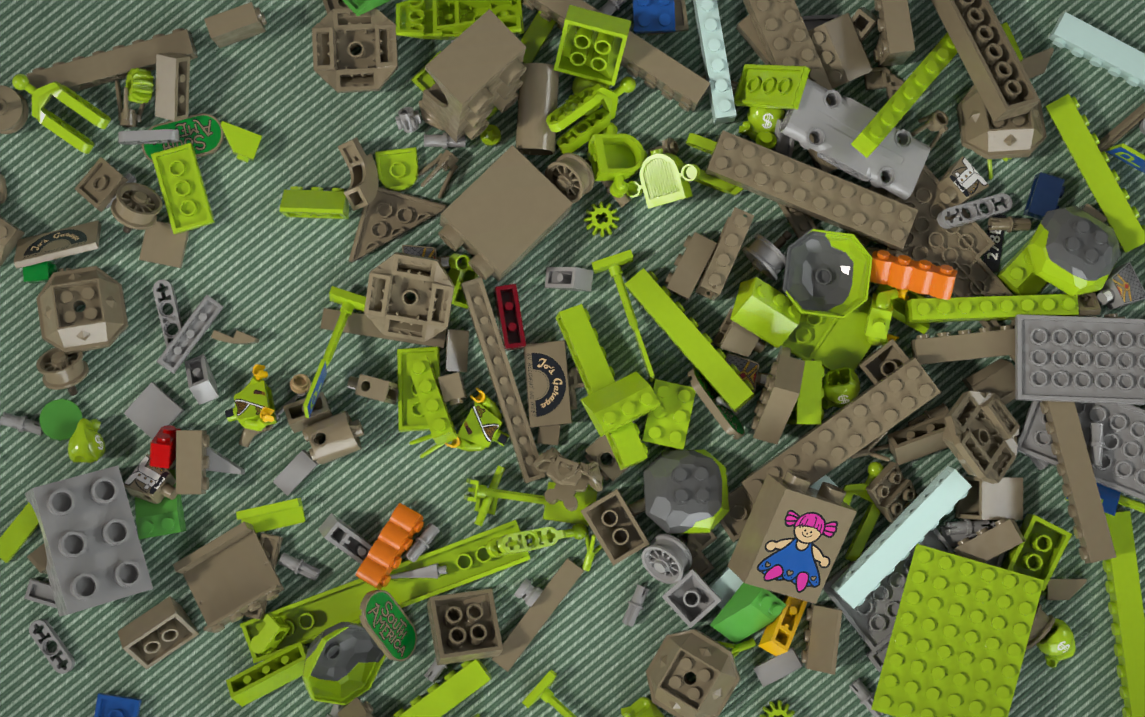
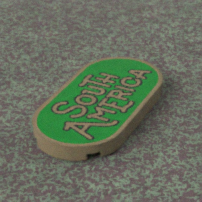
(199, 129)
(725, 417)
(388, 625)

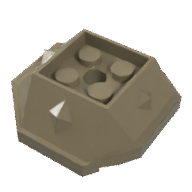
(337, 37)
(1002, 139)
(394, 312)
(85, 330)
(982, 435)
(703, 656)

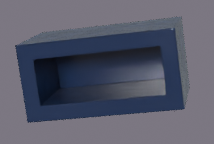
(1044, 195)

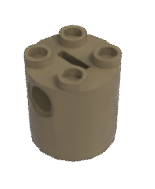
(340, 436)

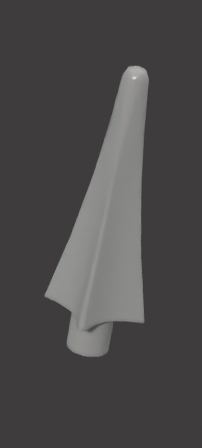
(430, 571)

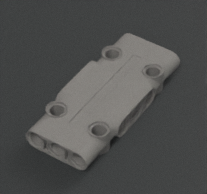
(838, 126)

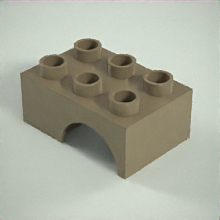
(474, 77)

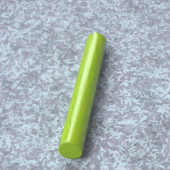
(488, 500)

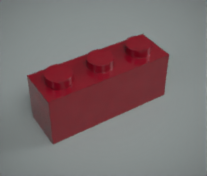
(509, 317)

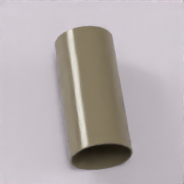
(535, 102)

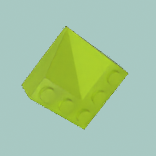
(592, 45)

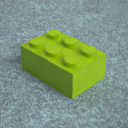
(670, 420)
(1040, 551)

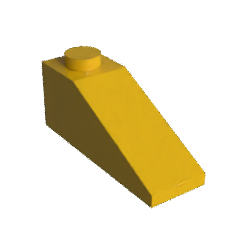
(780, 633)

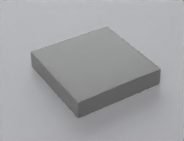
(153, 410)

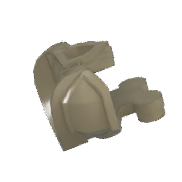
(568, 477)

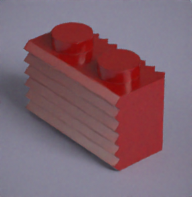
(163, 447)

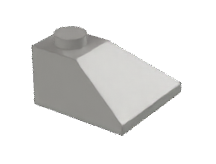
(691, 598)

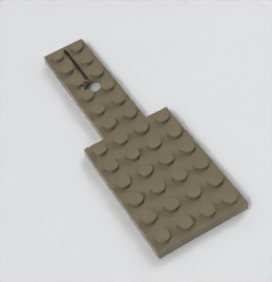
(954, 247)

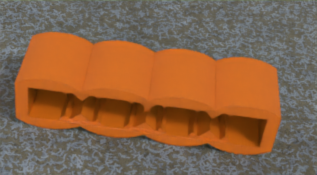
(912, 275)
(389, 547)

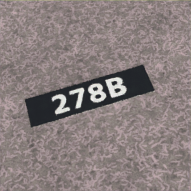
(993, 255)

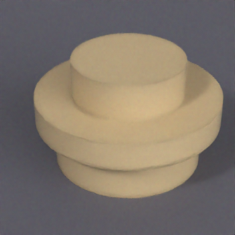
(300, 384)

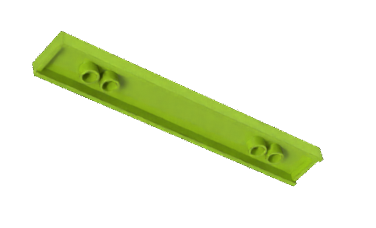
(464, 560)

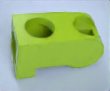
(270, 635)

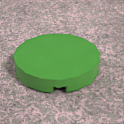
(59, 419)

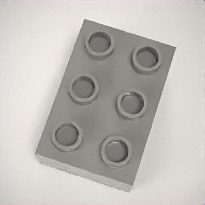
(89, 540)

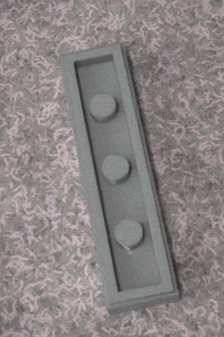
(190, 334)

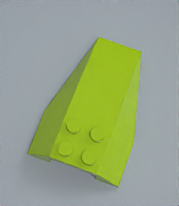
(452, 17)

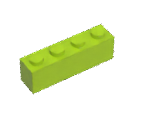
(431, 400)
(268, 675)

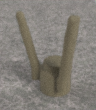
(127, 116)
(935, 122)
(445, 161)

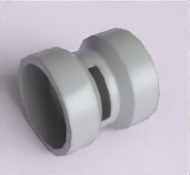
(528, 592)

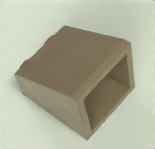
(992, 501)

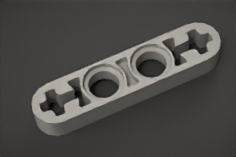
(975, 212)
(173, 318)

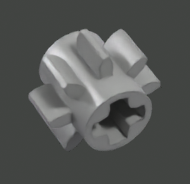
(408, 119)

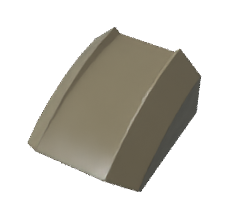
(994, 378)

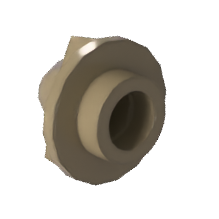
(668, 146)

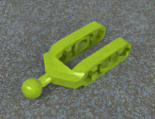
(41, 97)
(594, 122)
(707, 146)
(870, 516)
(540, 538)

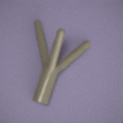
(870, 449)

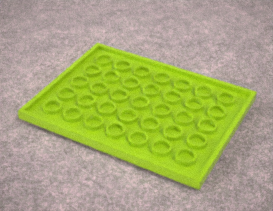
(957, 638)

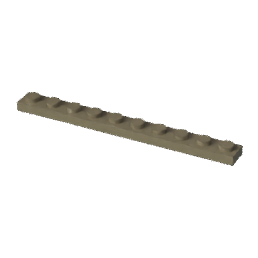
(502, 378)

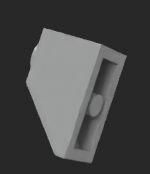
(569, 278)
(201, 380)

